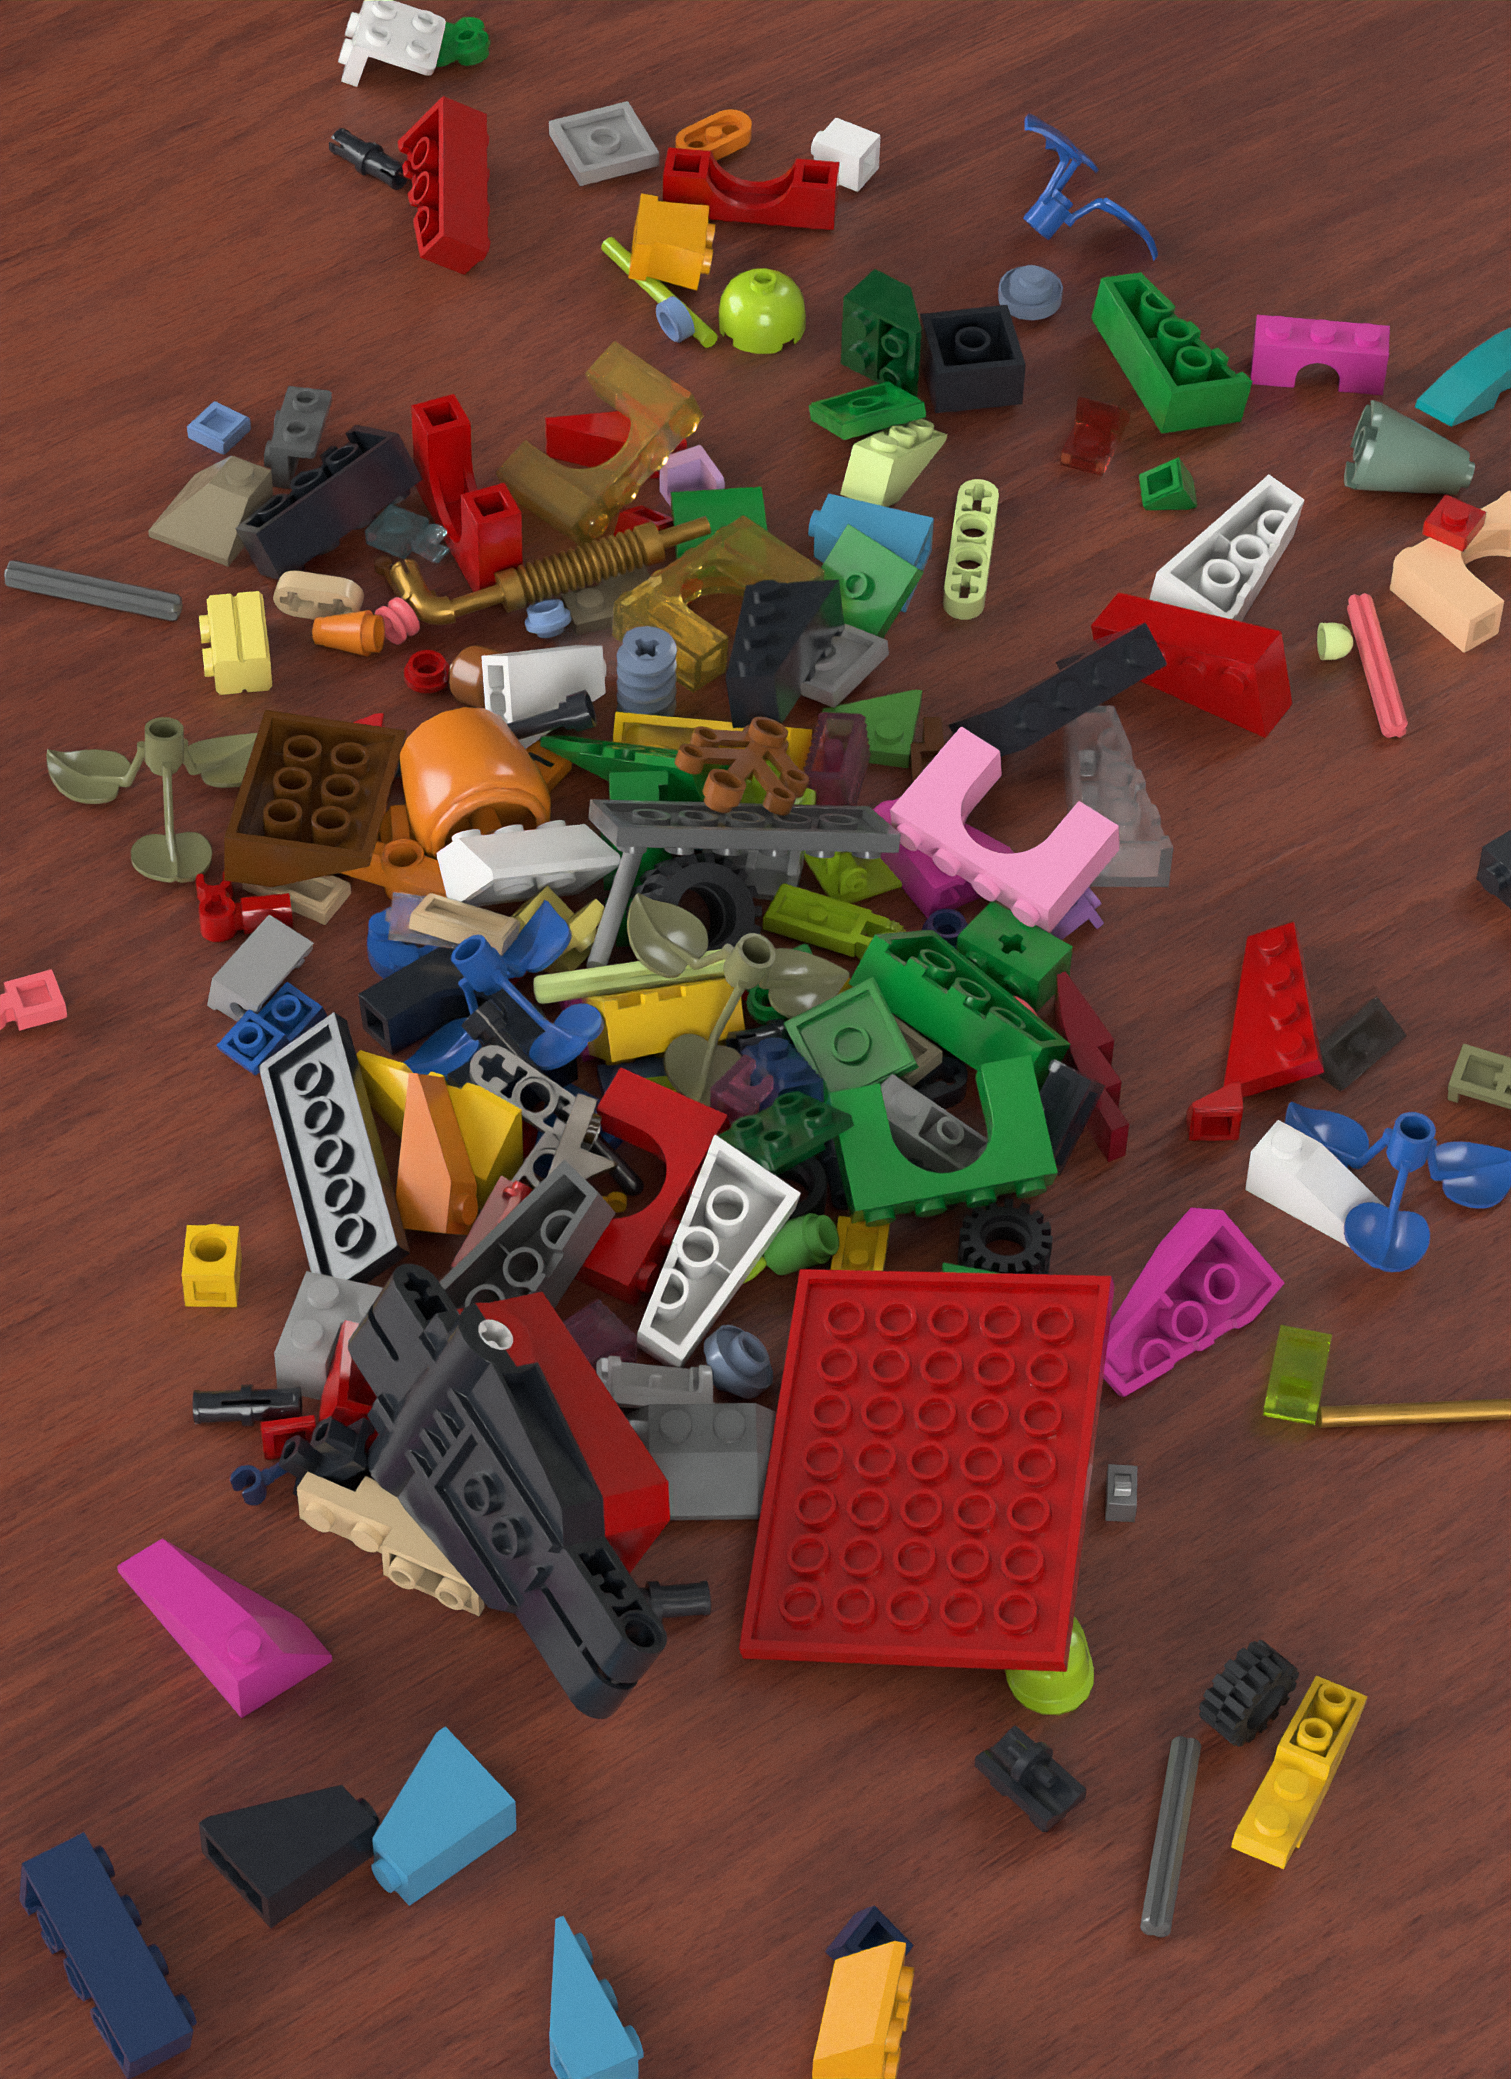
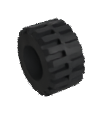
(719, 886)

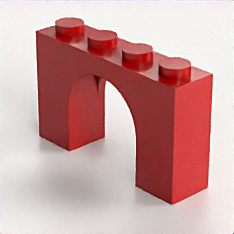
(480, 523)
(678, 1134)

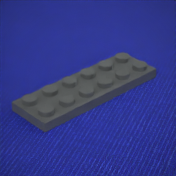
(749, 826)

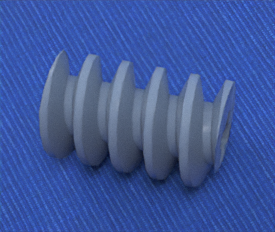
(647, 672)

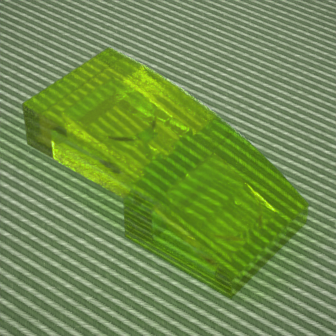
(1297, 1375)

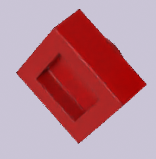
(1454, 523)

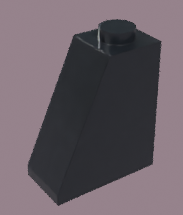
(290, 1847)

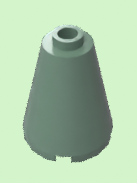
(1404, 456)

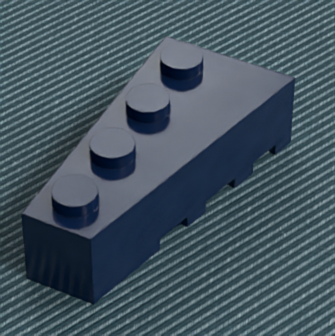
(106, 1954)

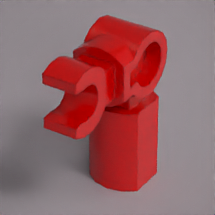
(222, 917)

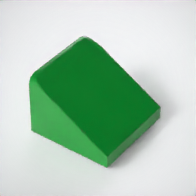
(1168, 487)

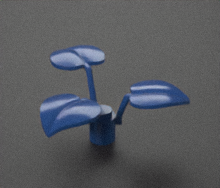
(1053, 207)
(488, 972)
(1392, 1238)

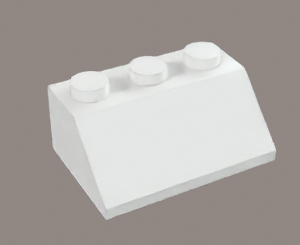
(521, 863)

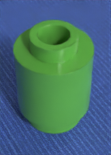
(802, 1244)

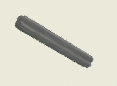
(93, 590)
(1170, 1837)

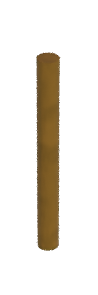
(1414, 1412)

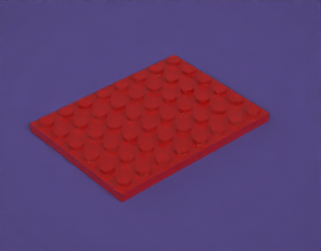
(930, 1470)

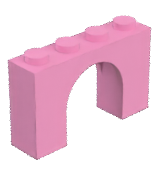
(1032, 883)

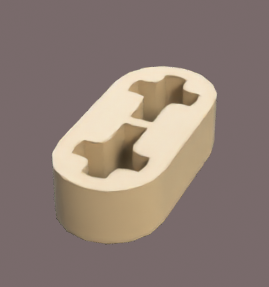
(316, 595)

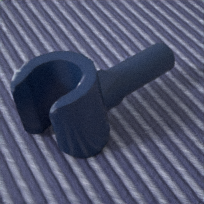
(248, 1475)

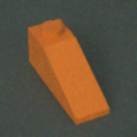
(434, 1169)

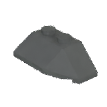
(709, 1456)

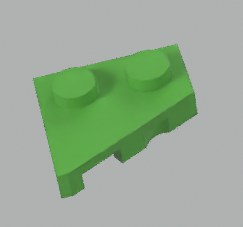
(890, 725)

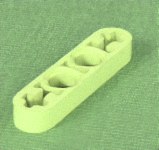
(970, 548)

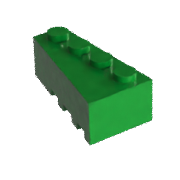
(1165, 359)
(956, 1002)

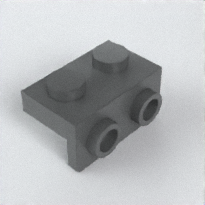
(296, 432)

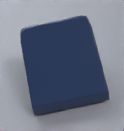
(865, 1931)

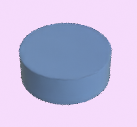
(675, 319)

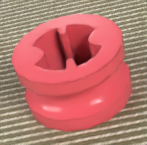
(398, 620)

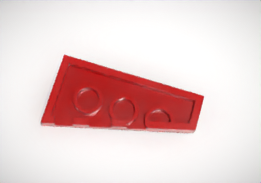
(1274, 1015)

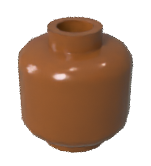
(467, 676)

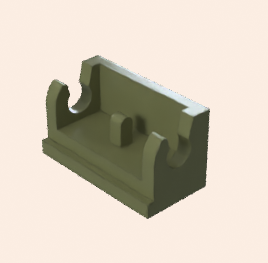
(1481, 1076)

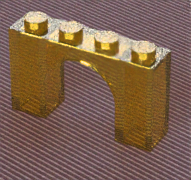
(586, 500)
(721, 564)

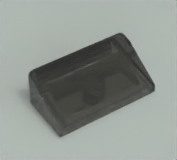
(1358, 1043)

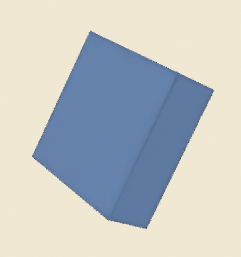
(219, 428)

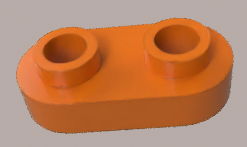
(718, 133)

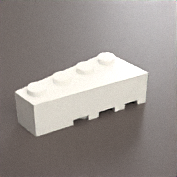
(1234, 555)
(720, 1239)

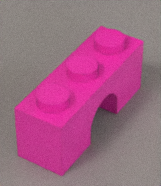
(1288, 344)

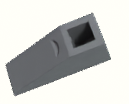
(928, 1131)

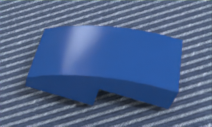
(274, 1027)

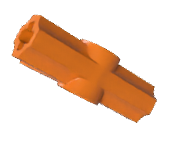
(400, 860)

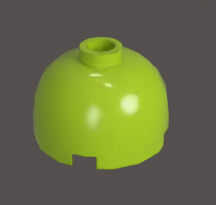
(762, 311)

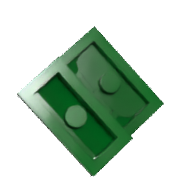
(719, 507)

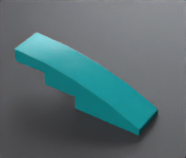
(1471, 383)

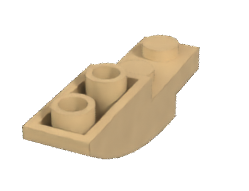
(381, 1524)

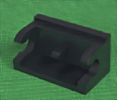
(1067, 1104)

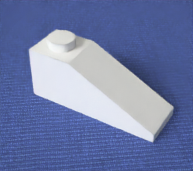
(1305, 1180)

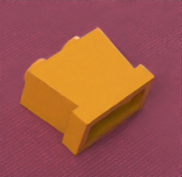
(671, 242)

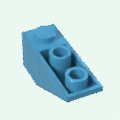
(584, 2028)

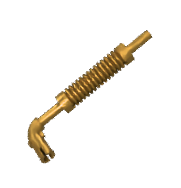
(551, 575)

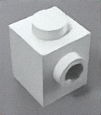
(852, 147)

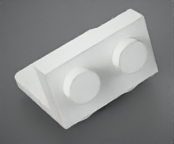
(393, 35)

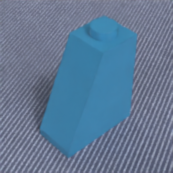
(898, 530)
(440, 1820)

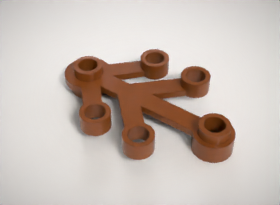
(725, 788)

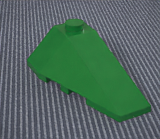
(610, 756)

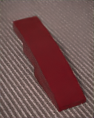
(1092, 1055)

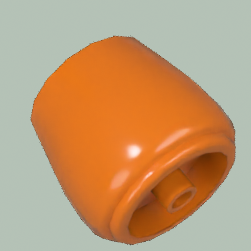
(469, 775)

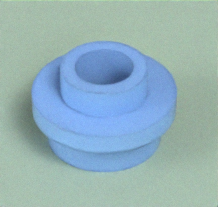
(547, 618)

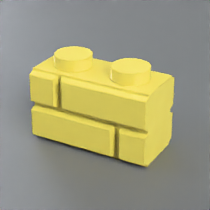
(238, 643)

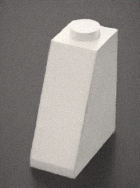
(539, 679)

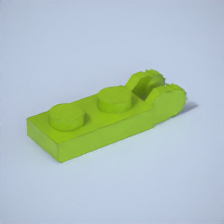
(825, 921)

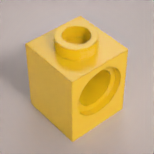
(211, 1266)

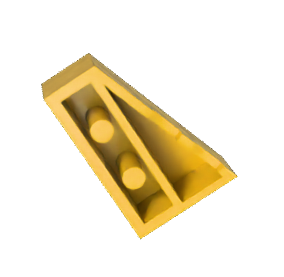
(651, 1018)

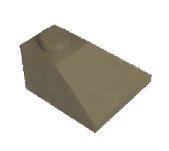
(211, 508)

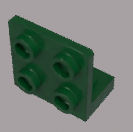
(787, 1131)

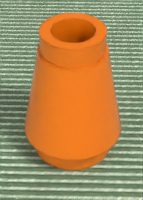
(351, 632)

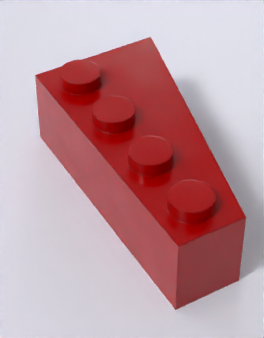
(449, 184)
(1210, 660)

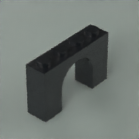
(1081, 684)
(427, 998)

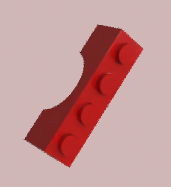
(799, 198)

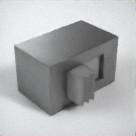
(1121, 1493)

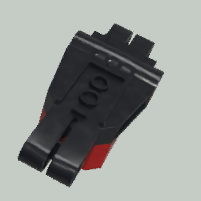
(519, 1473)

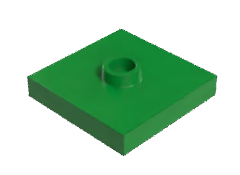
(866, 410)
(871, 581)
(852, 1039)

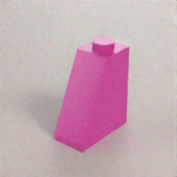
(924, 880)

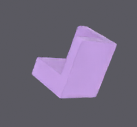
(689, 471)

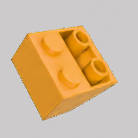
(865, 2015)

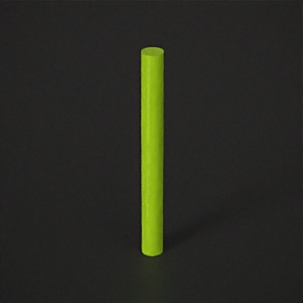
(657, 289)

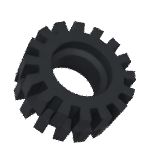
(1009, 1225)
(1248, 1693)

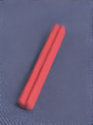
(1377, 665)

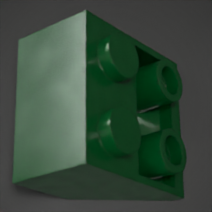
(882, 332)

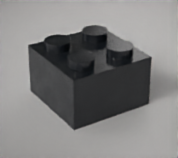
(971, 359)

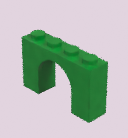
(885, 1184)

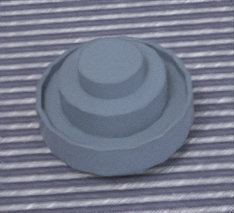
(1030, 292)
(738, 1362)

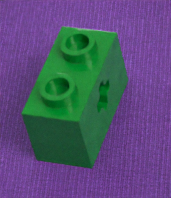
(1015, 955)

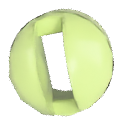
(1333, 641)

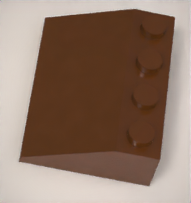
(310, 799)

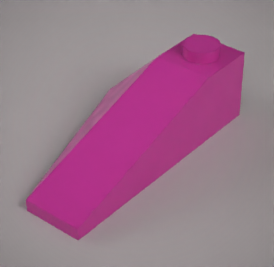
(1188, 1294)
(229, 1631)

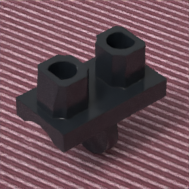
(332, 1454)
(1031, 1778)

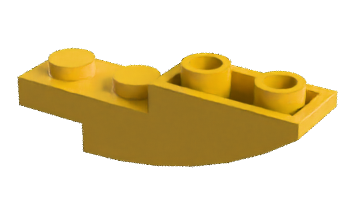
(1300, 1773)

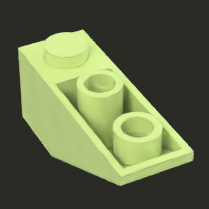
(890, 461)

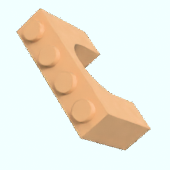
(1445, 592)

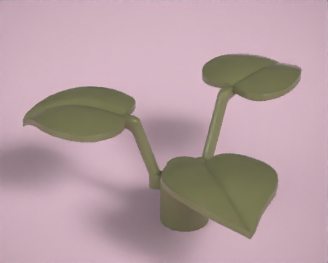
(97, 774)
(671, 938)

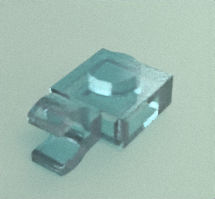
(405, 532)

